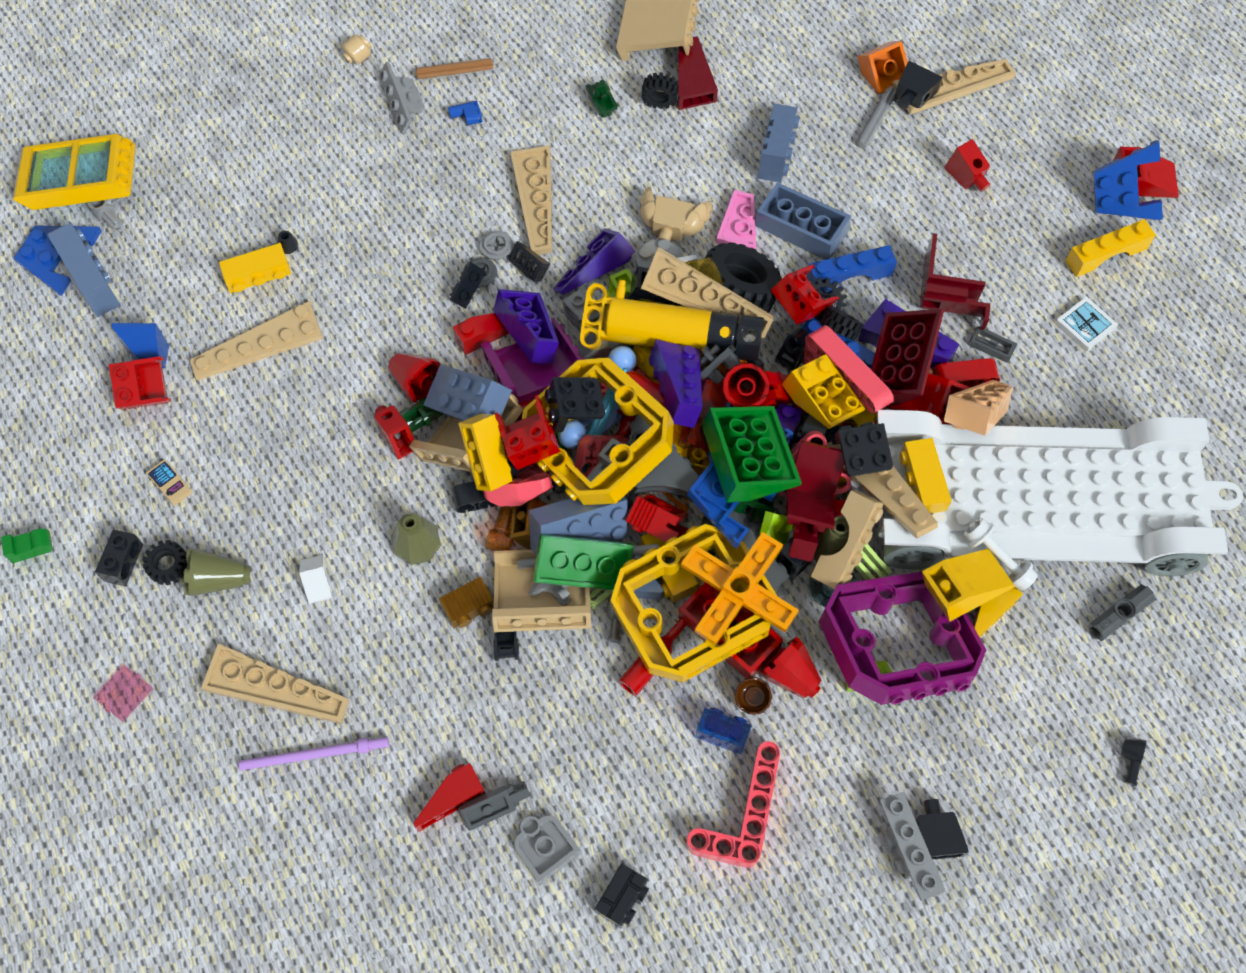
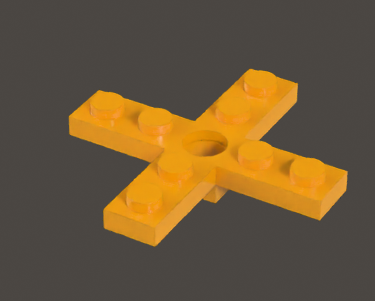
(730, 602)

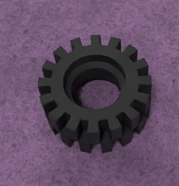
(663, 83)
(842, 323)
(154, 556)

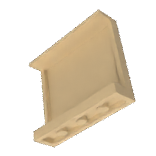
(656, 25)
(447, 444)
(522, 612)

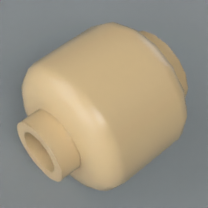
(356, 49)

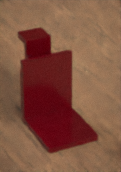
(951, 293)
(811, 503)

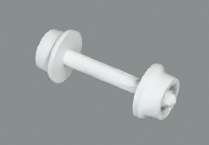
(980, 532)

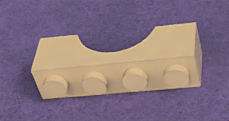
(861, 514)

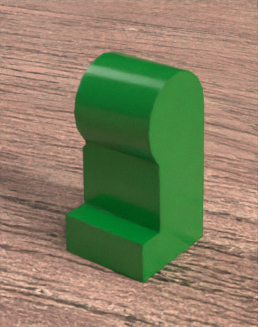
(26, 545)

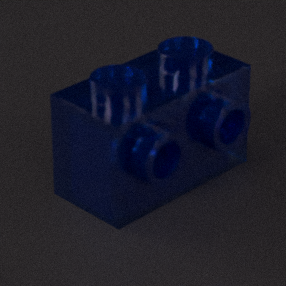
(723, 730)

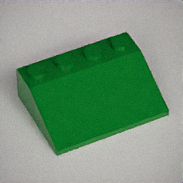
(749, 452)

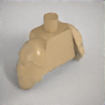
(673, 218)

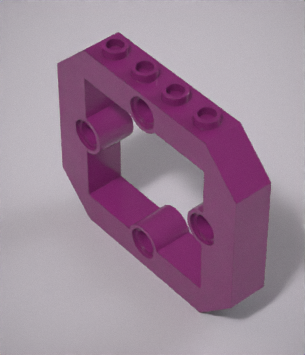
(854, 645)

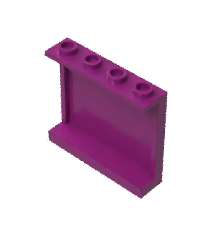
(525, 378)

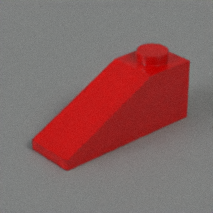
(478, 330)
(455, 790)

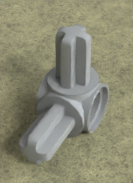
(104, 211)

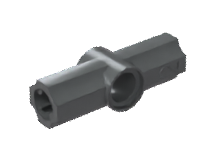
(1112, 620)

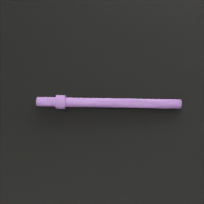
(362, 746)

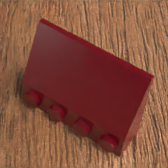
(906, 351)

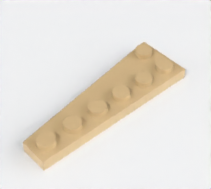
(967, 81)
(533, 182)
(691, 288)
(268, 339)
(897, 499)
(253, 681)

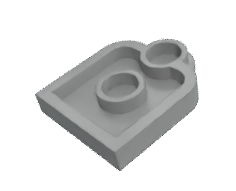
(544, 846)

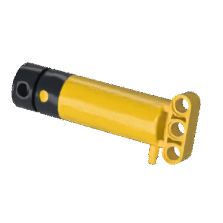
(644, 322)

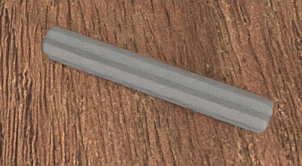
(876, 117)

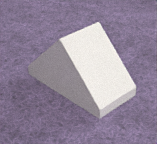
(315, 579)

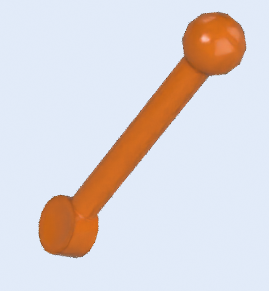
(684, 507)

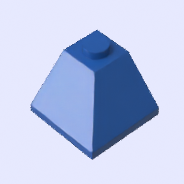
(142, 340)

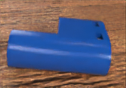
(469, 110)

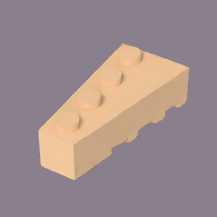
(979, 406)

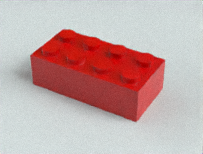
(749, 660)

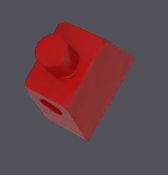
(969, 166)
(390, 423)

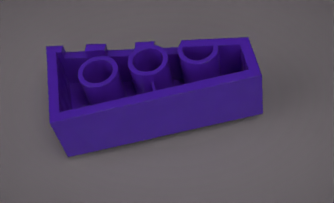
(870, 333)
(679, 380)

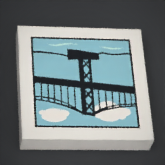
(1086, 323)

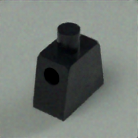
(916, 86)
(941, 832)

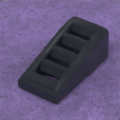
(542, 265)

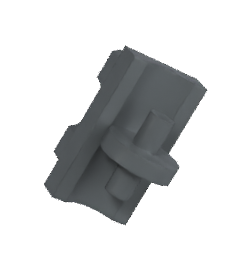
(727, 357)

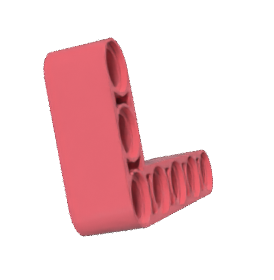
(860, 378)
(751, 815)

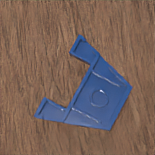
(1118, 185)
(41, 258)
(711, 501)

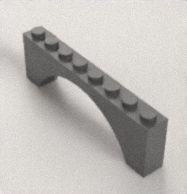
(676, 477)

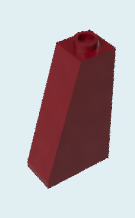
(695, 78)

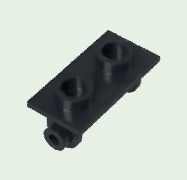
(467, 286)

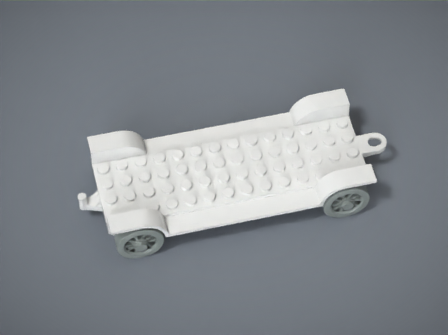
(1066, 493)

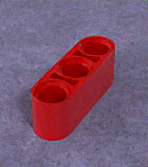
(969, 372)

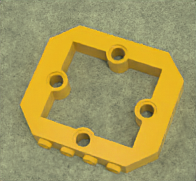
(641, 456)
(647, 639)

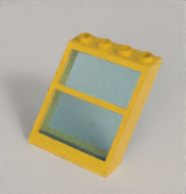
(75, 172)

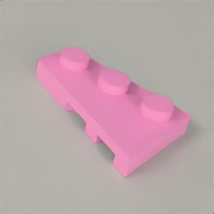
(739, 221)

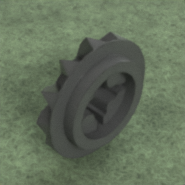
(488, 266)

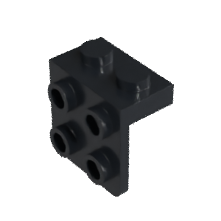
(573, 400)
(864, 448)

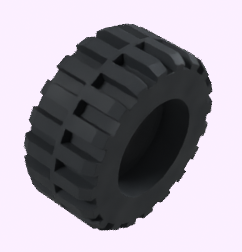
(746, 273)

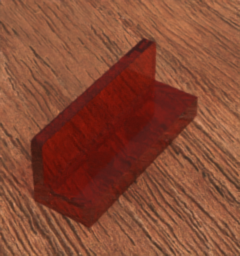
(712, 397)

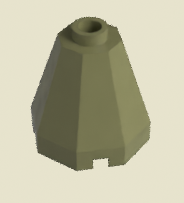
(415, 539)

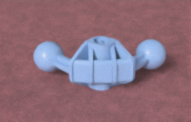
(575, 430)

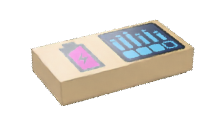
(169, 482)

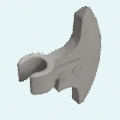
(559, 591)

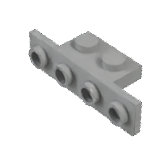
(401, 96)
(909, 847)

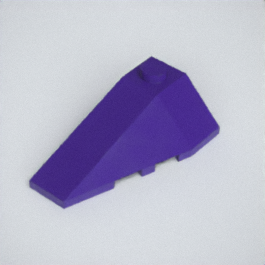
(606, 253)

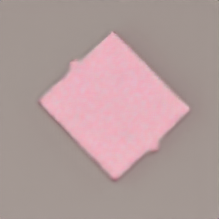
(123, 693)

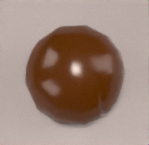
(753, 696)

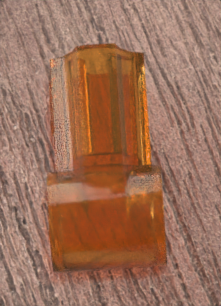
(498, 537)

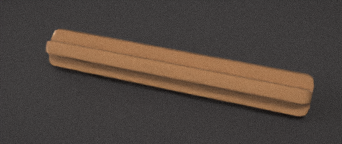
(454, 68)

